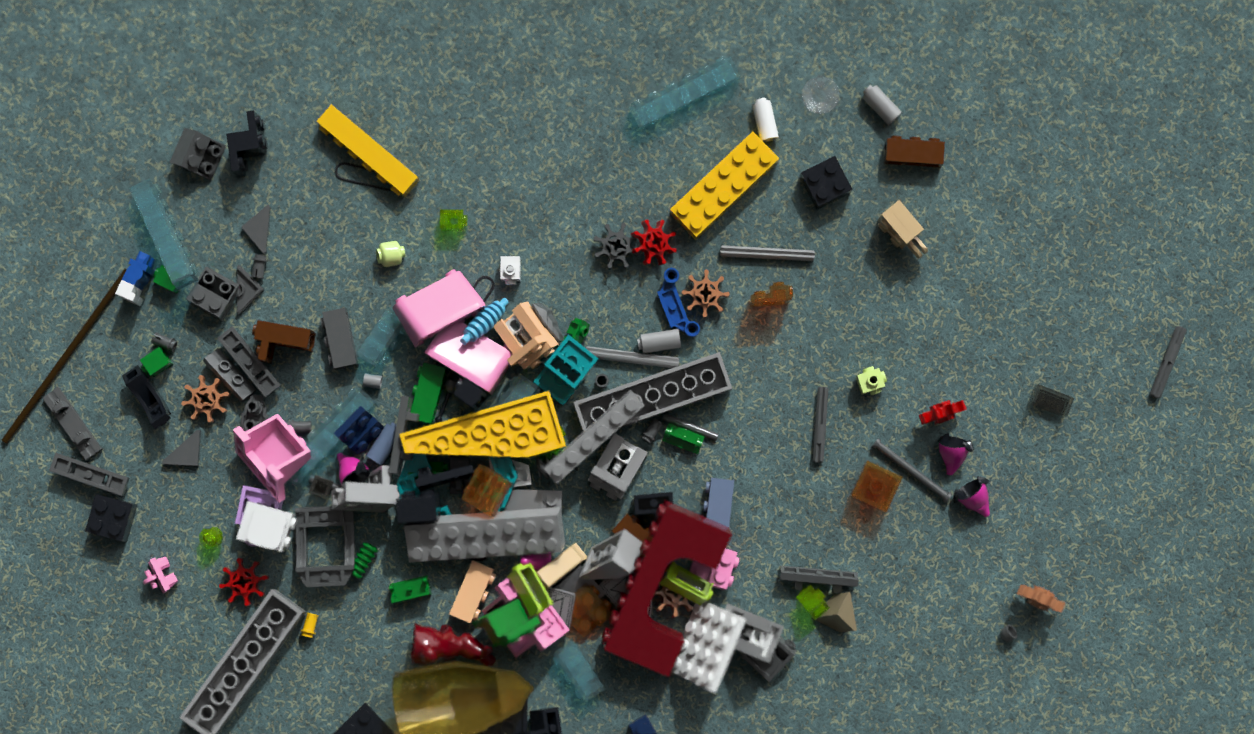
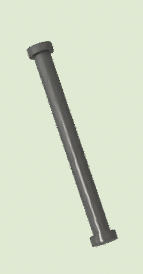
(911, 470)

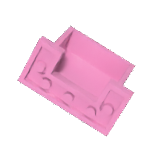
(272, 453)
(546, 632)

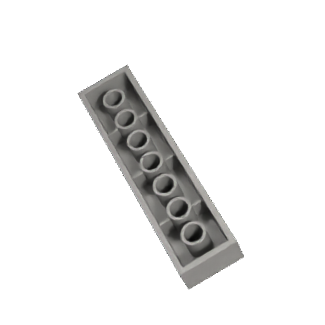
(662, 391)
(486, 536)
(243, 664)

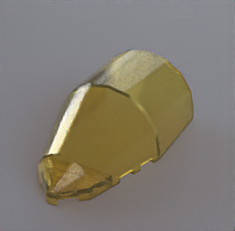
(456, 698)

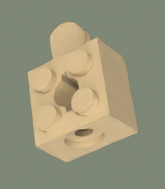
(902, 228)

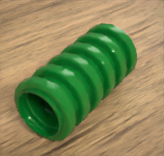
(363, 559)

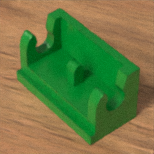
(410, 589)

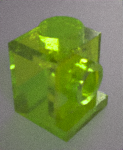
(447, 215)

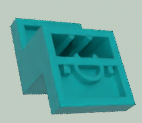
(566, 370)

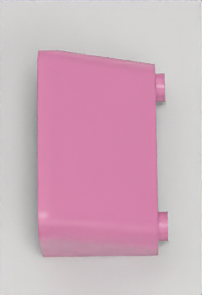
(437, 307)
(478, 361)

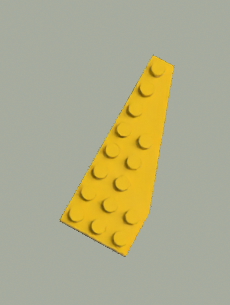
(507, 430)

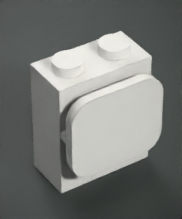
(266, 526)

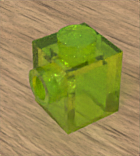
(813, 601)

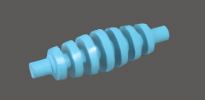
(484, 321)

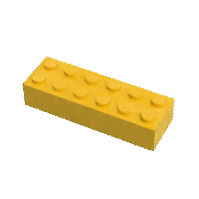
(724, 185)

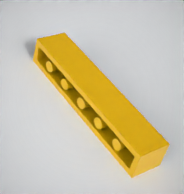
(367, 150)

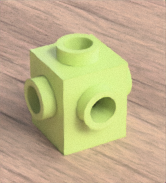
(864, 381)

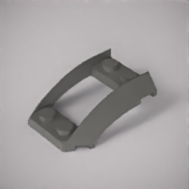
(318, 517)

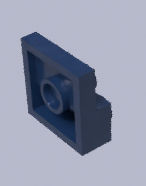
(359, 430)

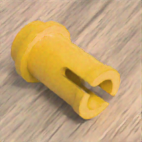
(309, 625)

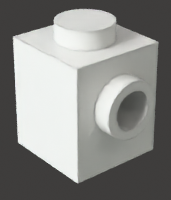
(510, 269)

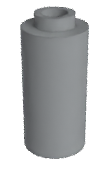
(881, 104)
(659, 341)

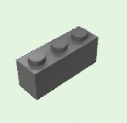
(339, 339)

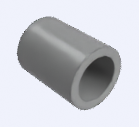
(372, 381)

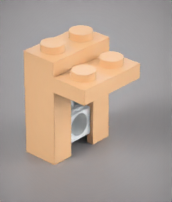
(529, 341)

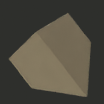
(840, 614)

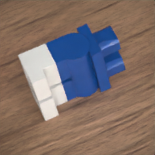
(136, 278)

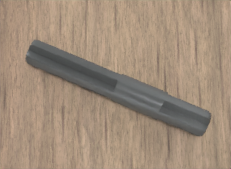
(1168, 362)
(820, 425)

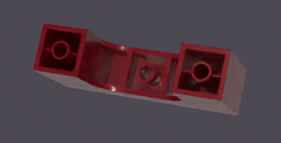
(672, 536)

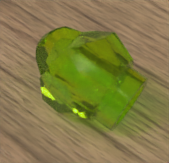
(211, 537)

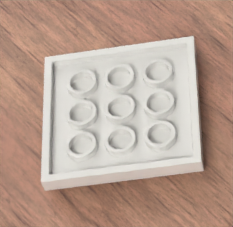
(708, 645)

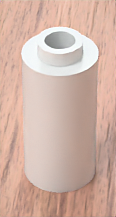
(765, 120)

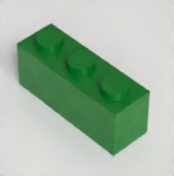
(428, 391)

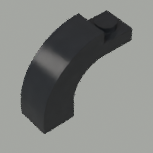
(148, 396)

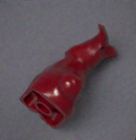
(434, 645)

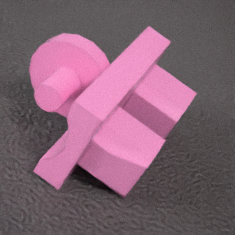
(157, 566)

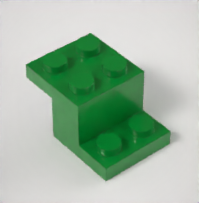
(507, 623)

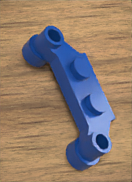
(673, 306)

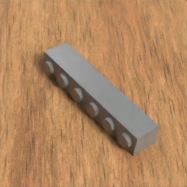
(593, 436)

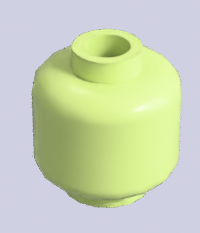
(390, 254)

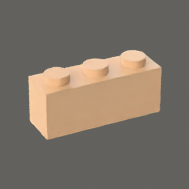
(473, 592)

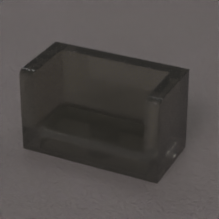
(1050, 400)

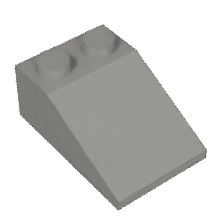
(534, 499)
(612, 557)

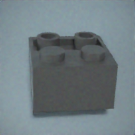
(197, 153)
(213, 294)

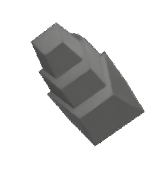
(547, 318)
(254, 412)

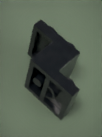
(246, 144)

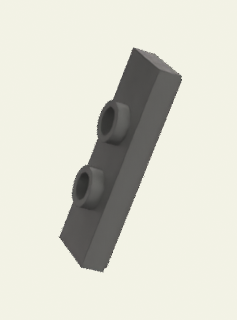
(229, 375)

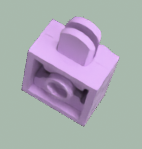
(258, 496)

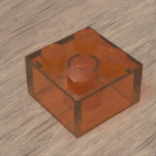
(875, 486)

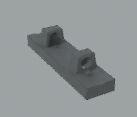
(249, 361)
(72, 423)
(402, 426)
(89, 474)
(823, 576)

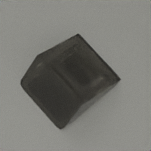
(321, 487)

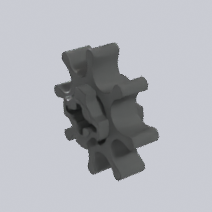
(619, 237)

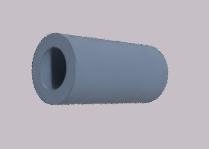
(383, 445)

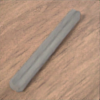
(767, 253)
(634, 357)

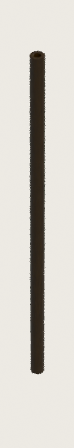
(63, 359)

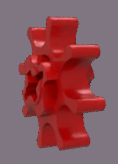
(647, 246)
(942, 412)
(242, 573)

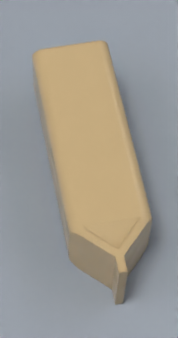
(561, 566)

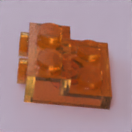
(777, 295)
(486, 490)
(589, 609)

